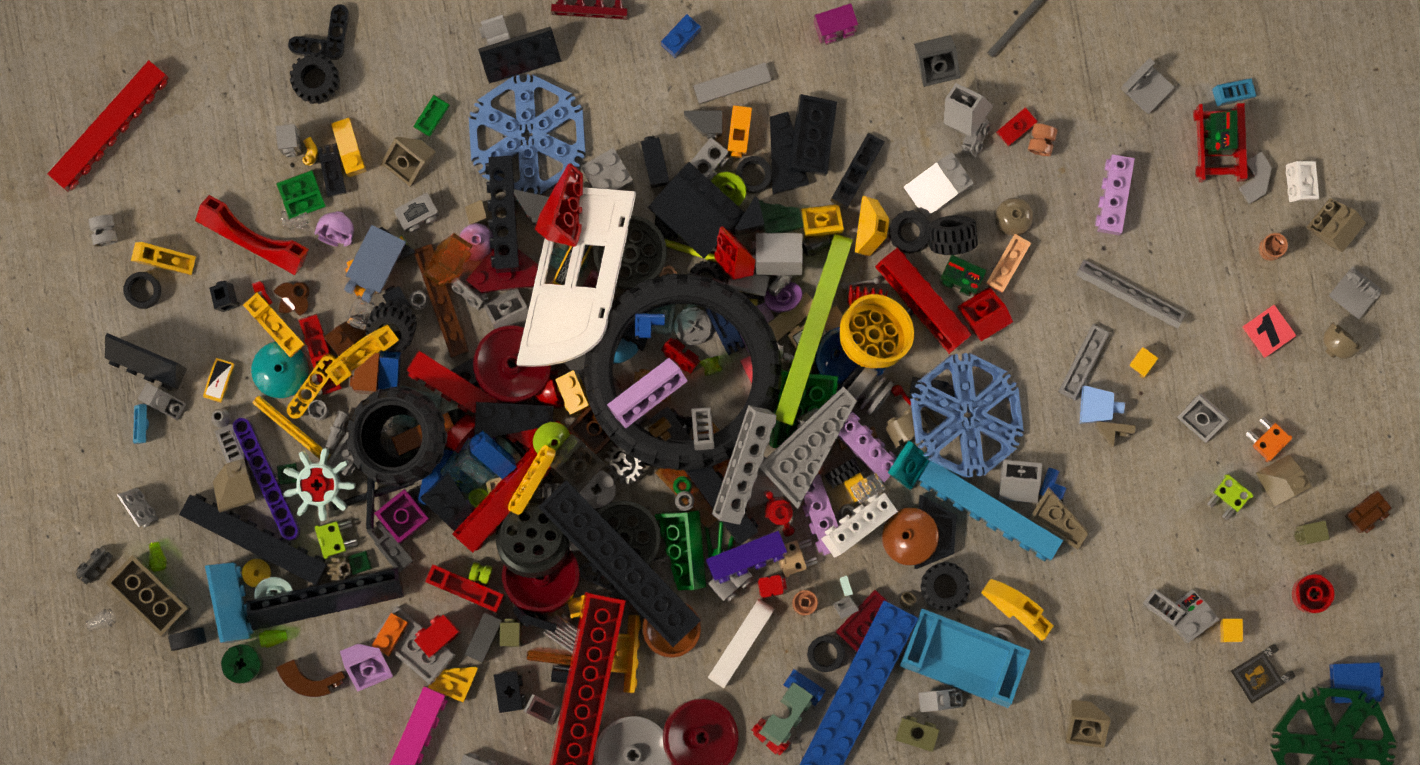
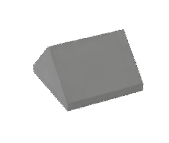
(1202, 417)

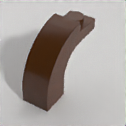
(299, 683)

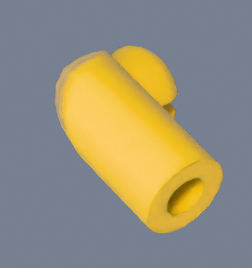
(312, 152)

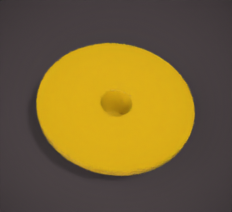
(255, 571)

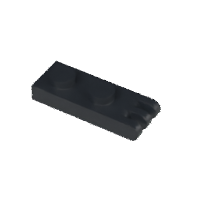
(332, 171)

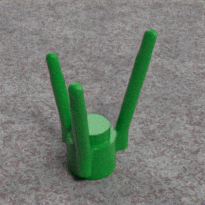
(711, 553)

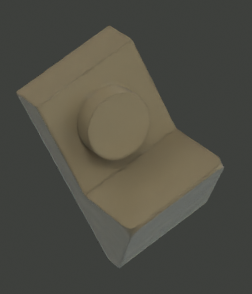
(479, 212)
(1108, 431)

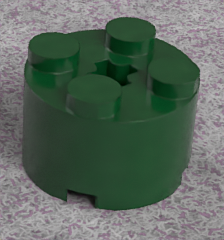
(232, 670)

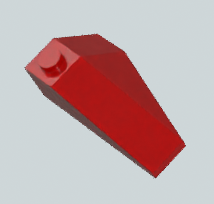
(560, 215)

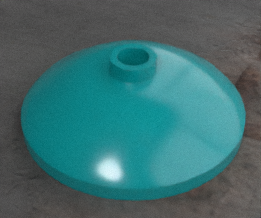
(282, 383)

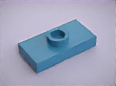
(140, 424)

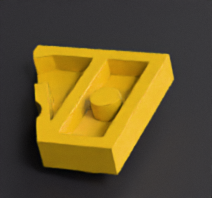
(455, 682)

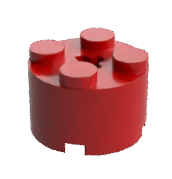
(1317, 584)

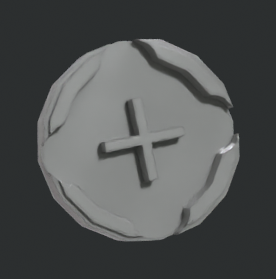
(693, 326)

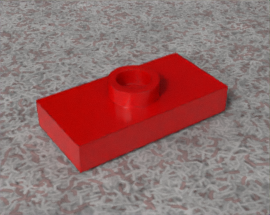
(1016, 127)

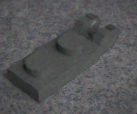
(391, 548)

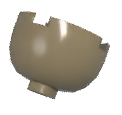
(1014, 216)
(1340, 342)

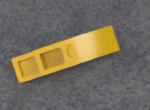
(1016, 604)

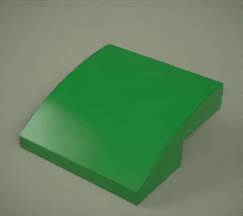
(301, 194)

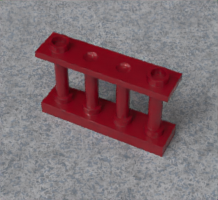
(596, 11)

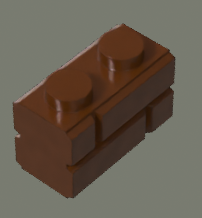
(1368, 512)

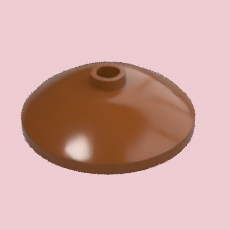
(922, 536)
(663, 648)

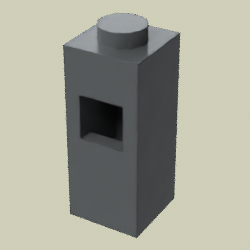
(484, 636)

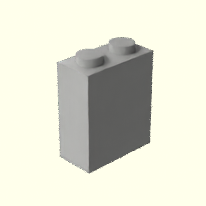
(778, 253)

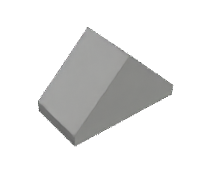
(542, 709)

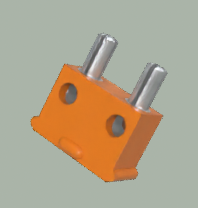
(1272, 442)

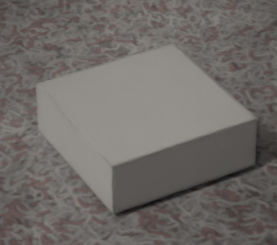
(845, 607)

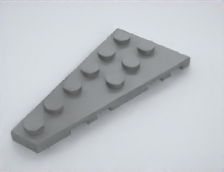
(803, 453)

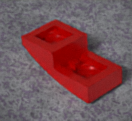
(460, 432)

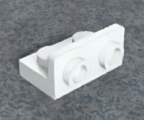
(1302, 181)

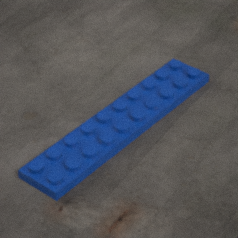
(860, 686)

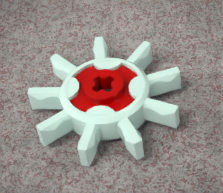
(314, 494)

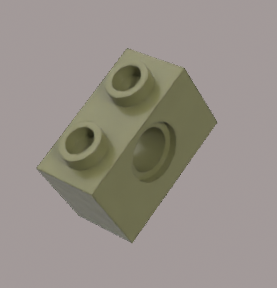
(1311, 533)
(510, 633)
(929, 736)

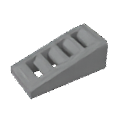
(705, 444)
(223, 446)
(1156, 594)

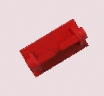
(673, 350)
(773, 747)

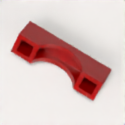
(465, 588)

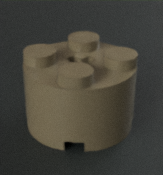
(902, 429)

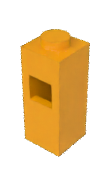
(739, 131)

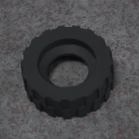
(895, 231)

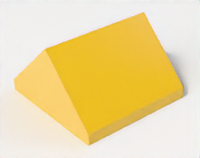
(822, 221)

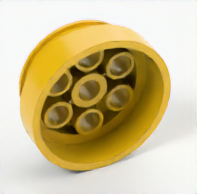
(889, 317)

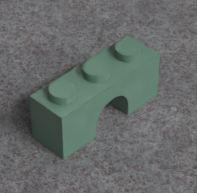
(796, 701)

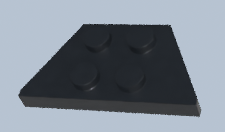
(946, 526)

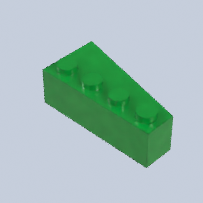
(684, 547)

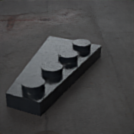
(509, 418)

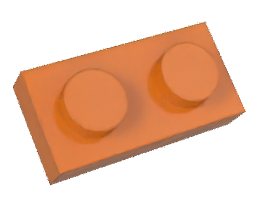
(390, 634)

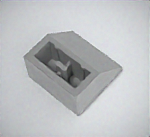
(965, 110)
(1020, 481)

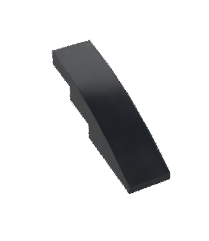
(857, 171)

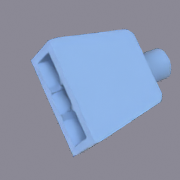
(1098, 405)

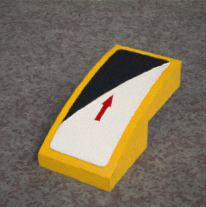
(218, 380)

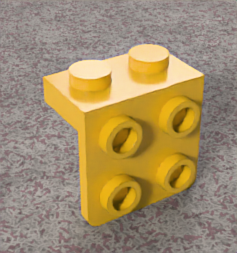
(573, 392)

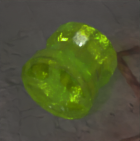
(711, 365)
(476, 496)

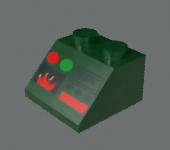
(1221, 133)
(962, 275)

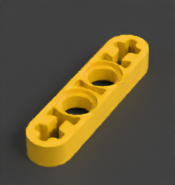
(310, 385)
(531, 480)

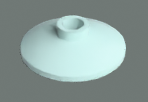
(264, 588)

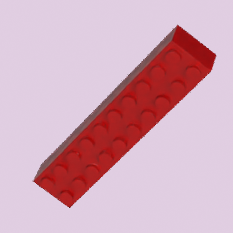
(587, 680)

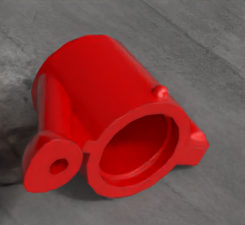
(779, 512)

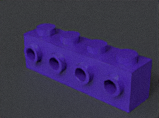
(746, 557)

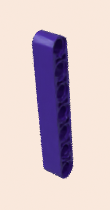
(259, 472)

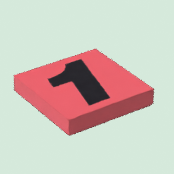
(1269, 331)

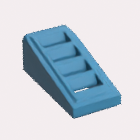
(1222, 94)

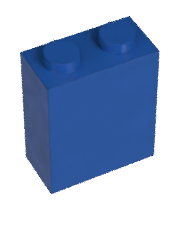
(1359, 677)

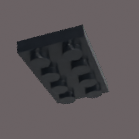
(519, 54)
(813, 135)

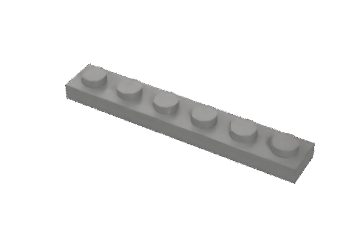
(1130, 294)

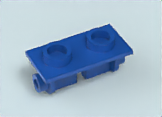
(806, 684)

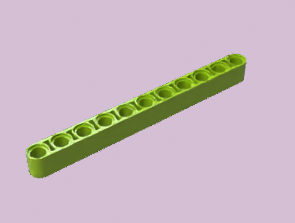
(813, 329)

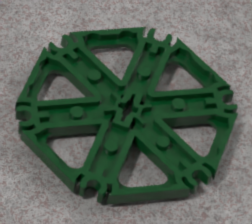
(1325, 729)

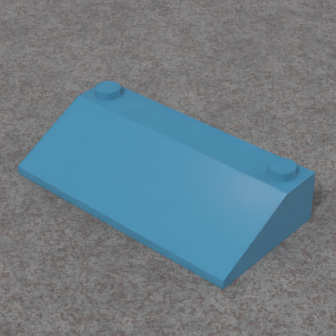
(965, 658)

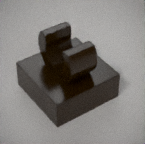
(660, 428)

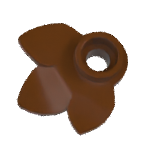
(290, 299)

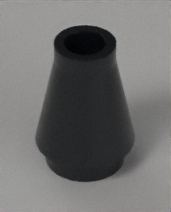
(815, 244)

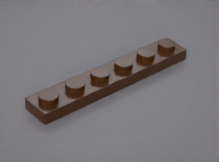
(442, 306)

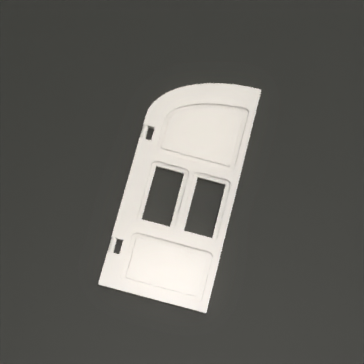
(566, 318)

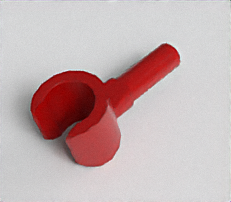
(259, 287)
(898, 390)

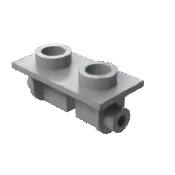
(975, 144)
(472, 296)

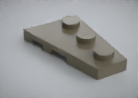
(1058, 519)

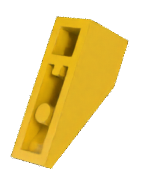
(348, 147)
(163, 258)

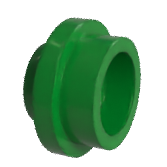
(687, 481)

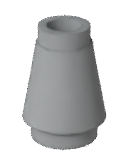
(225, 418)
(684, 495)

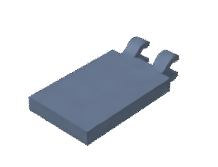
(374, 262)

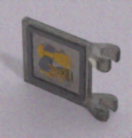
(1258, 675)

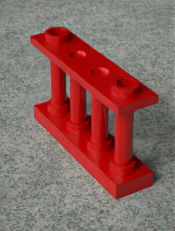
(1240, 169)

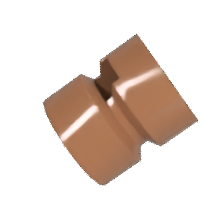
(1042, 140)
(1273, 246)
(804, 603)

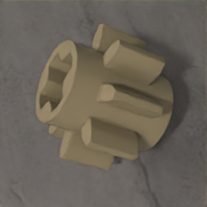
(338, 568)

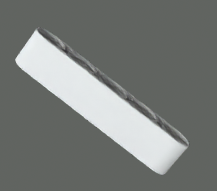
(741, 643)

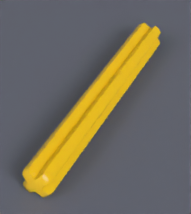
(288, 426)

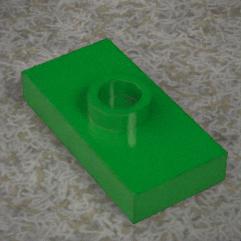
(431, 116)

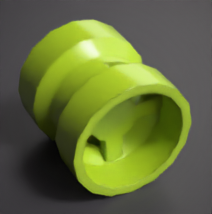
(485, 573)

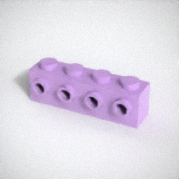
(1115, 195)
(647, 392)
(866, 448)
(820, 512)

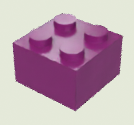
(836, 24)
(402, 516)

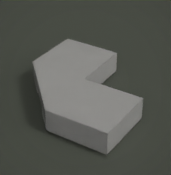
(1261, 172)

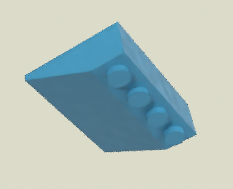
(228, 602)

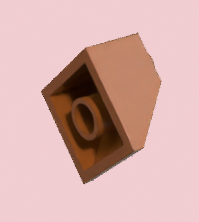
(366, 376)

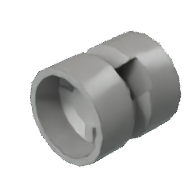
(103, 224)

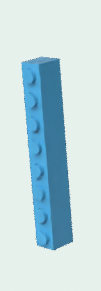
(990, 510)

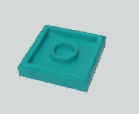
(909, 465)

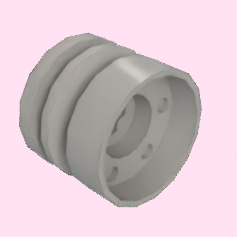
(870, 390)

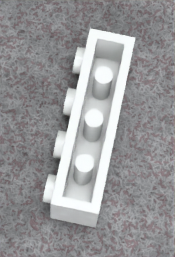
(858, 525)

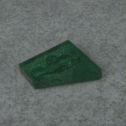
(780, 218)

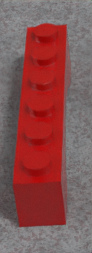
(217, 217)

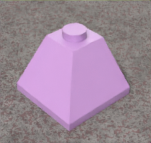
(365, 665)

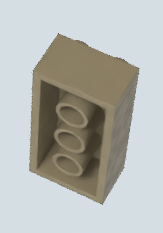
(148, 595)

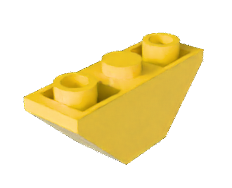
(871, 227)

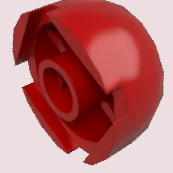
(549, 393)

